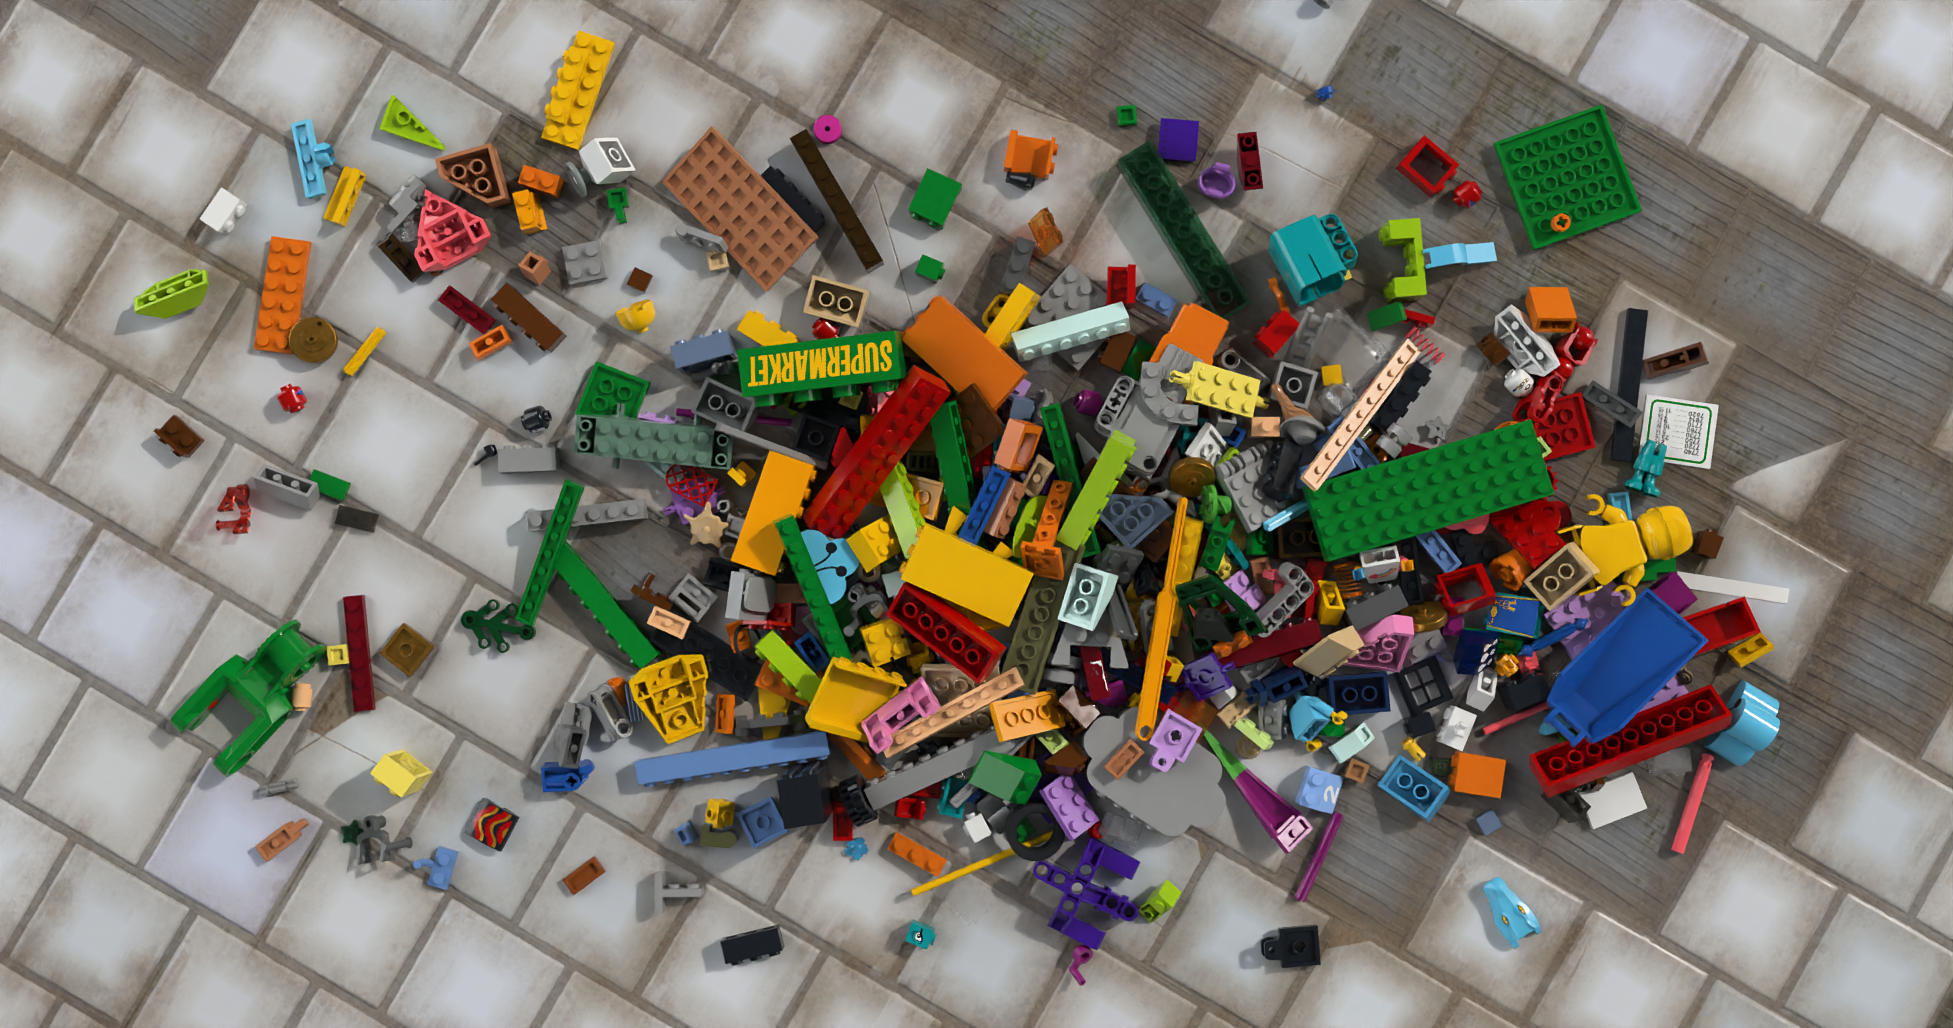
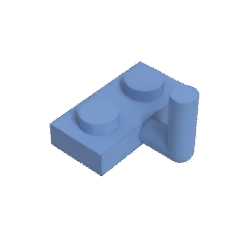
(441, 867)

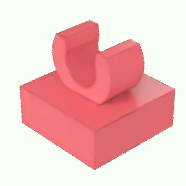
(1527, 663)

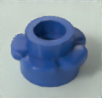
(1325, 92)

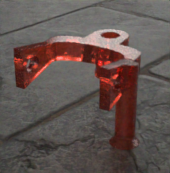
(240, 495)

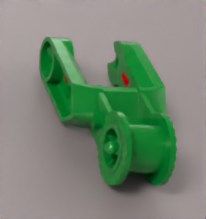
(258, 686)

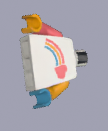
(1381, 565)

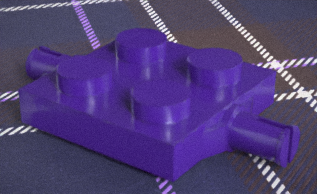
(1205, 677)

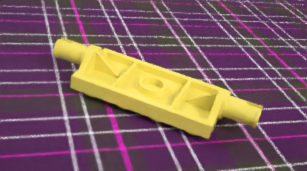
(1221, 389)

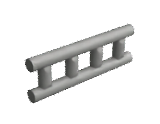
(1303, 330)

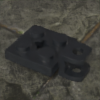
(1284, 944)

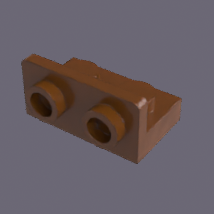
(179, 437)

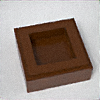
(640, 280)

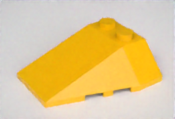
(673, 695)

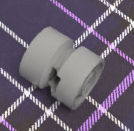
(1391, 447)

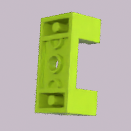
(1406, 233)

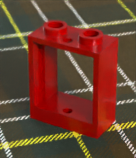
(1416, 178)
(1475, 571)

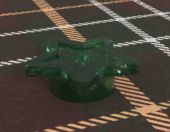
(347, 832)

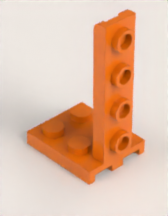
(1040, 554)

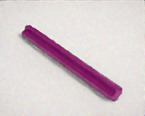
(1319, 856)

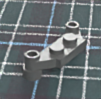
(743, 724)

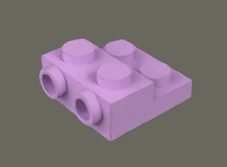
(1251, 594)

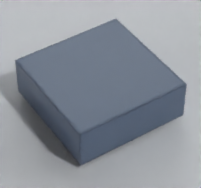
(1488, 822)

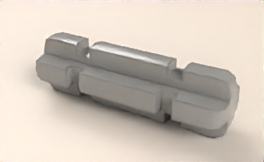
(278, 786)

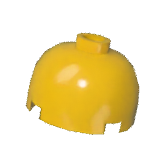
(637, 316)

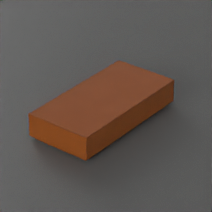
(584, 875)

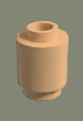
(301, 696)

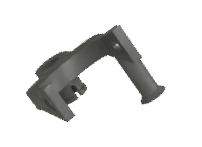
(861, 596)
(371, 829)

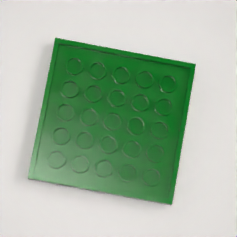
(1570, 171)

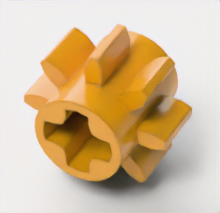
(1506, 665)

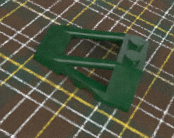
(1241, 619)

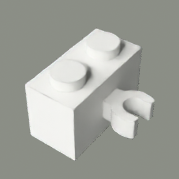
(1455, 727)

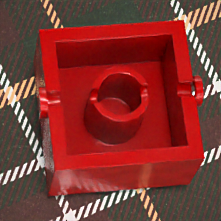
(1274, 336)

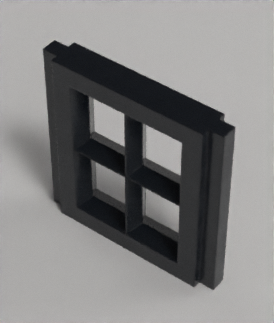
(1438, 678)

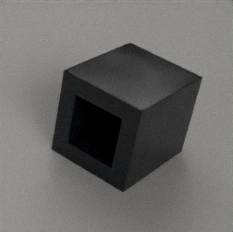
(1419, 724)

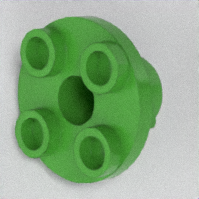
(1213, 504)

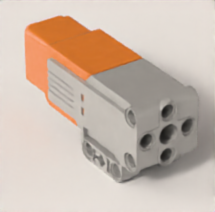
(1190, 339)

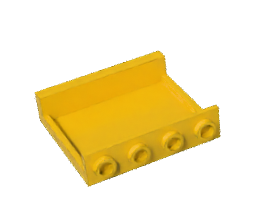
(849, 696)

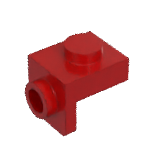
(910, 808)

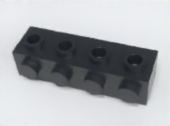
(1399, 398)

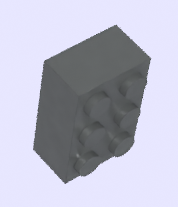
(1373, 606)

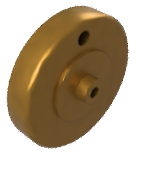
(313, 340)
(1189, 476)
(1426, 616)

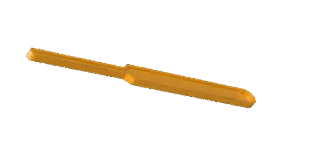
(1160, 633)

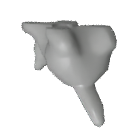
(1041, 399)

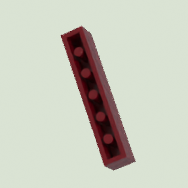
(1278, 643)

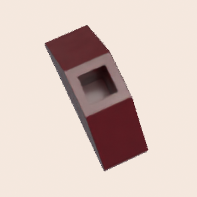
(1249, 161)

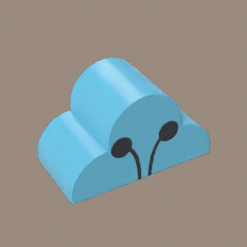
(833, 562)
(1751, 726)

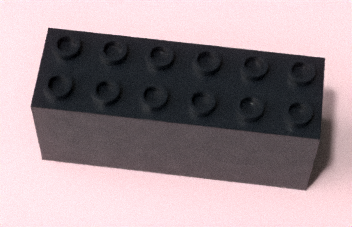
(805, 794)

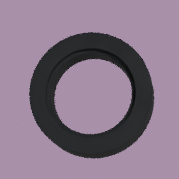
(1033, 853)

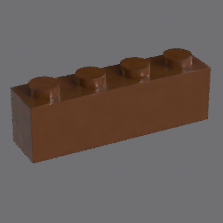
(528, 317)

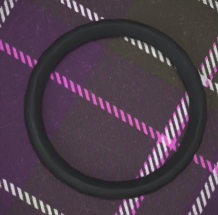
(736, 644)

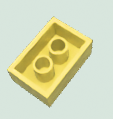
(401, 773)

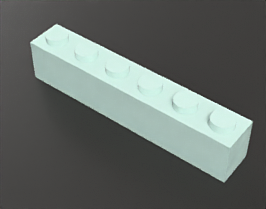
(1070, 331)

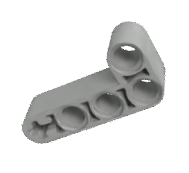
(1278, 601)

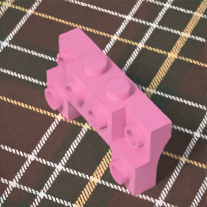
(899, 711)

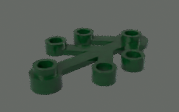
(494, 625)

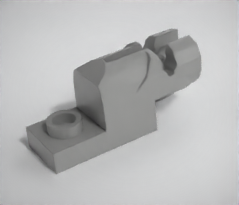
(405, 203)

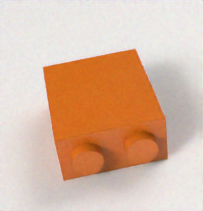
(1550, 309)
(1477, 774)

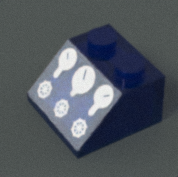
(1475, 651)

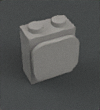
(750, 595)

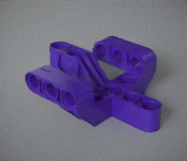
(1093, 855)

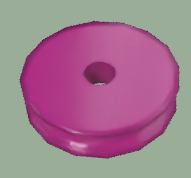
(830, 136)

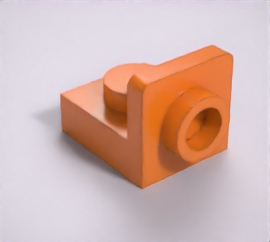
(743, 636)

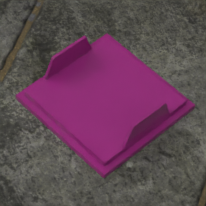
(1674, 592)

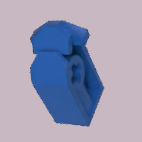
(558, 778)

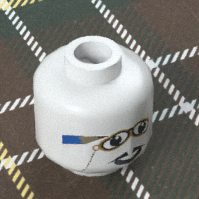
(1518, 382)

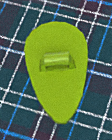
(1028, 523)

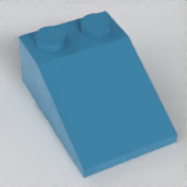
(1414, 788)

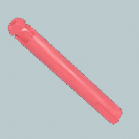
(1692, 803)

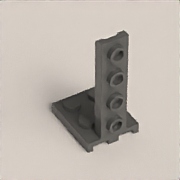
(1124, 563)

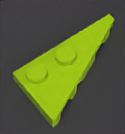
(403, 123)

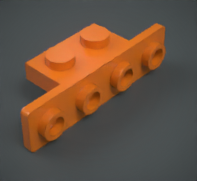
(859, 756)

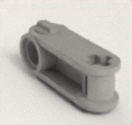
(1243, 367)
(610, 713)

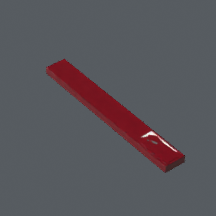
(1095, 672)

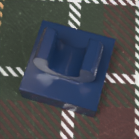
(1256, 693)

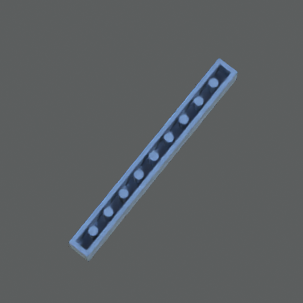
(733, 757)

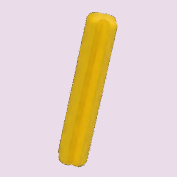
(364, 351)

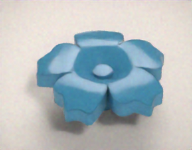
(856, 848)

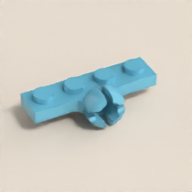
(311, 158)

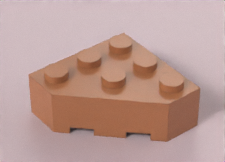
(476, 173)

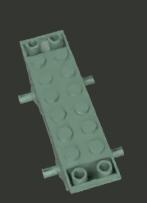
(652, 441)

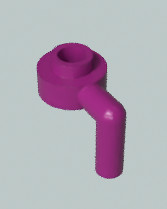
(1081, 955)

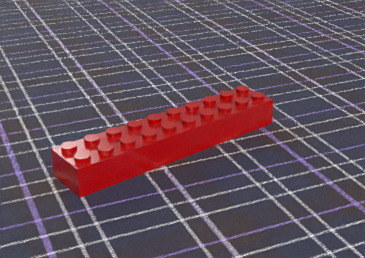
(876, 453)
(1642, 738)

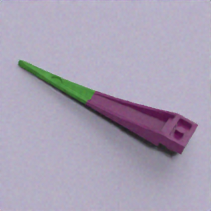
(1276, 815)

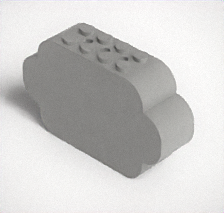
(1161, 799)

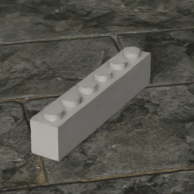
(593, 514)

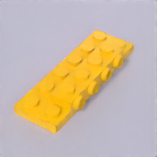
(576, 90)

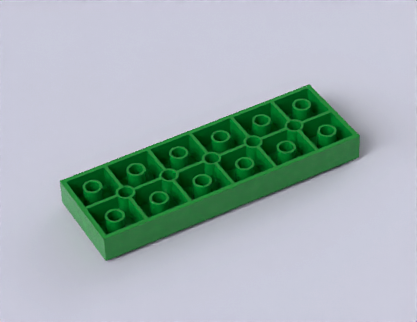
(1428, 490)

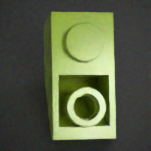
(1159, 901)

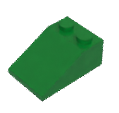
(1006, 776)

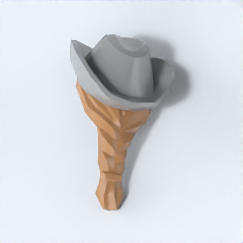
(1297, 423)

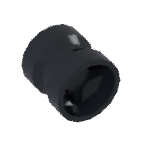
(1314, 684)

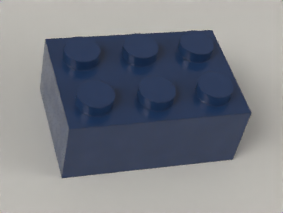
(1358, 692)

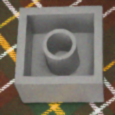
(1295, 383)

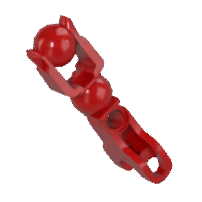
(1542, 396)

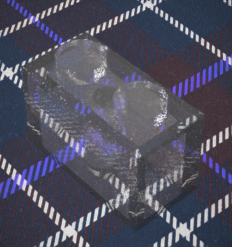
(1673, 761)

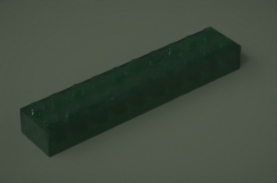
(1182, 231)

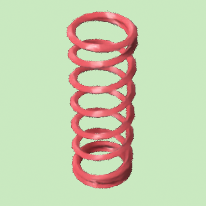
(1414, 329)

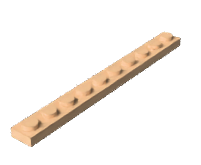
(1360, 415)

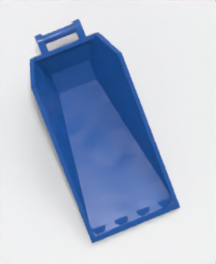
(1622, 669)

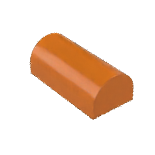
(490, 342)

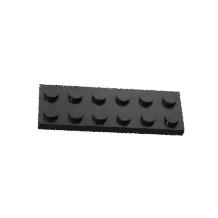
(720, 660)

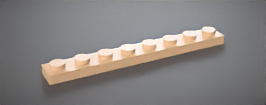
(955, 711)

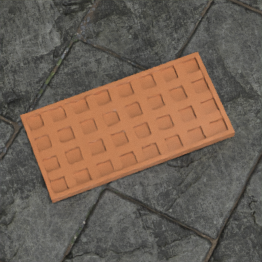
(740, 208)

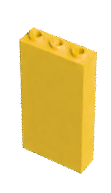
(965, 574)

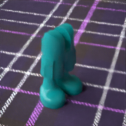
(1652, 465)

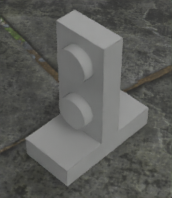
(662, 891)

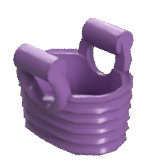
(1217, 181)

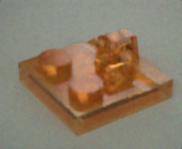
(1045, 232)
(1196, 712)

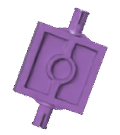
(685, 506)

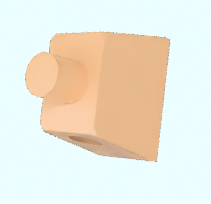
(1262, 428)

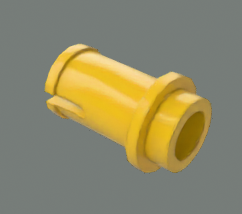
(1410, 745)

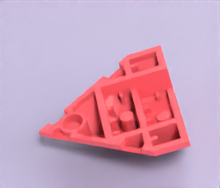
(447, 234)

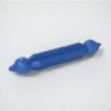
(1553, 637)

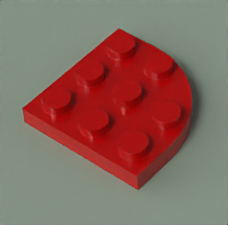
(1567, 427)

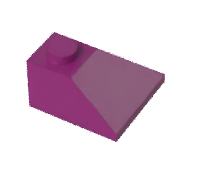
(1118, 694)

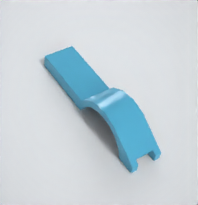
(1461, 253)

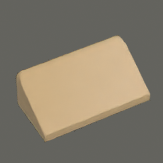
(1037, 476)

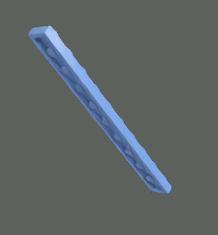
(1429, 541)

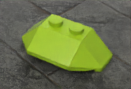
(173, 294)

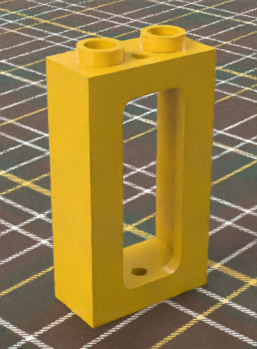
(1012, 315)

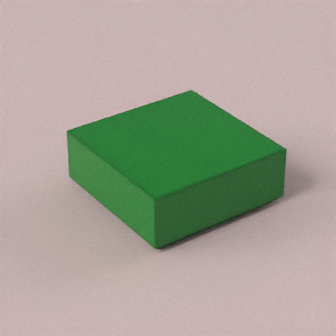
(1126, 115)

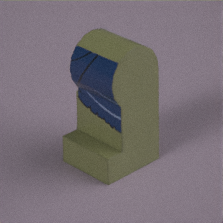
(716, 838)

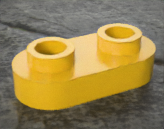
(993, 309)

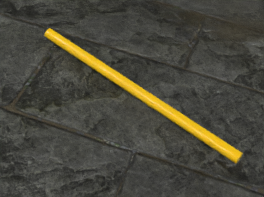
(977, 865)

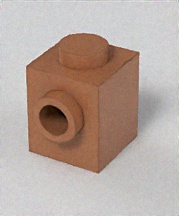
(534, 268)

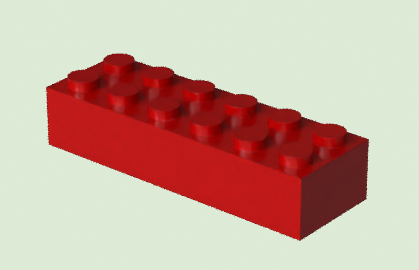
(946, 631)

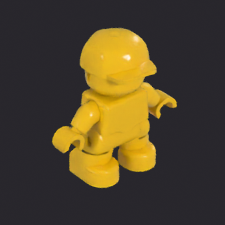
(1623, 545)

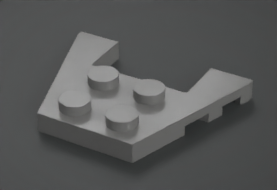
(1102, 636)

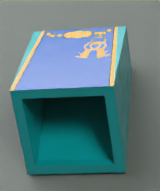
(1515, 616)

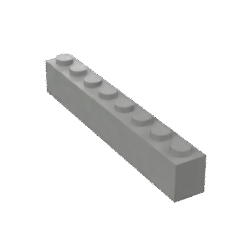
(933, 767)

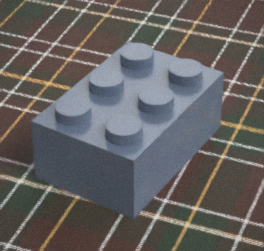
(703, 351)

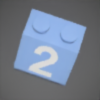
(1319, 789)

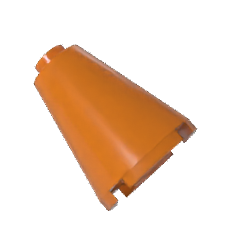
(1511, 569)

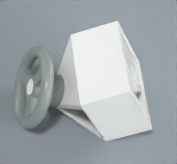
(603, 163)

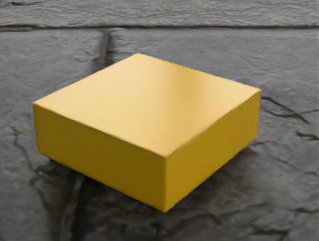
(1331, 374)

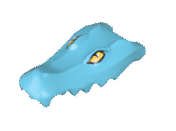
(1510, 913)

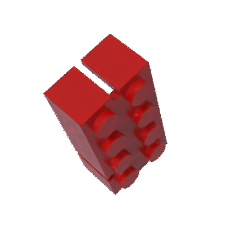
(1724, 624)

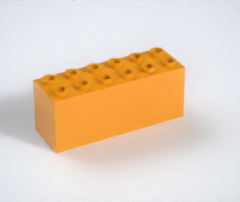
(780, 491)

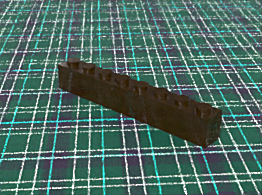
(837, 201)

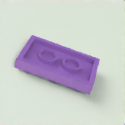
(1069, 806)

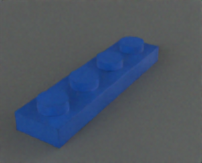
(984, 504)

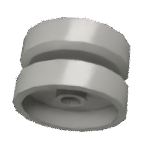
(1062, 674)

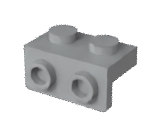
(577, 715)

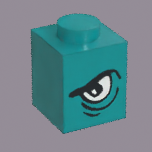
(920, 934)

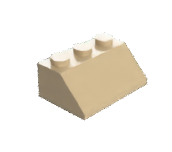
(836, 301)
(1331, 652)

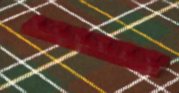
(359, 653)

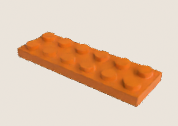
(282, 293)

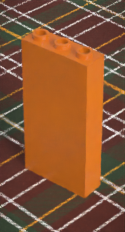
(963, 352)

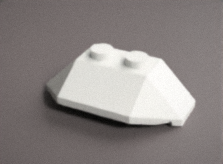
(1527, 348)

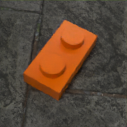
(725, 713)

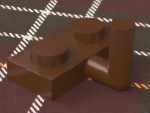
(645, 593)

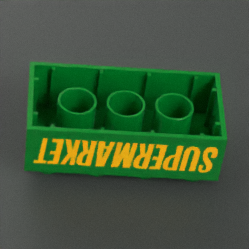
(822, 364)

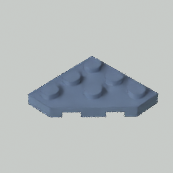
(1134, 516)

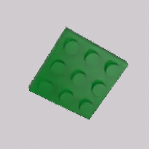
(611, 386)

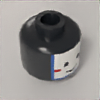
(536, 419)

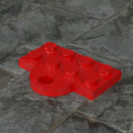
(1530, 530)

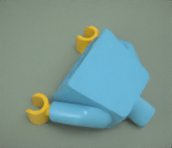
(1309, 717)

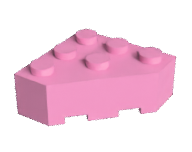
(1385, 644)

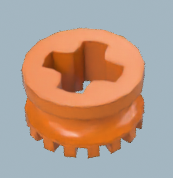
(1558, 228)

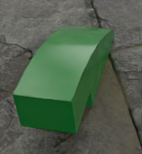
(1652, 567)

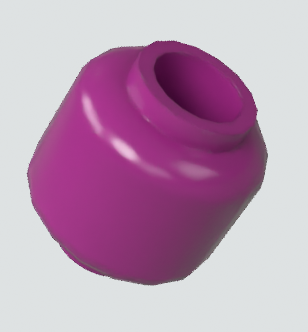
(1088, 402)

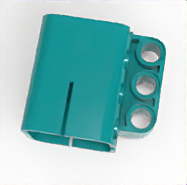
(1309, 255)

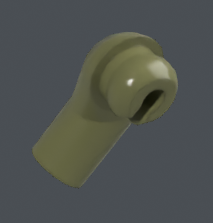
(1367, 432)

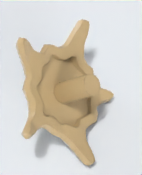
(706, 527)

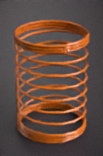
(1348, 595)

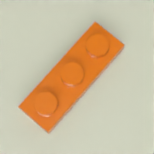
(917, 854)

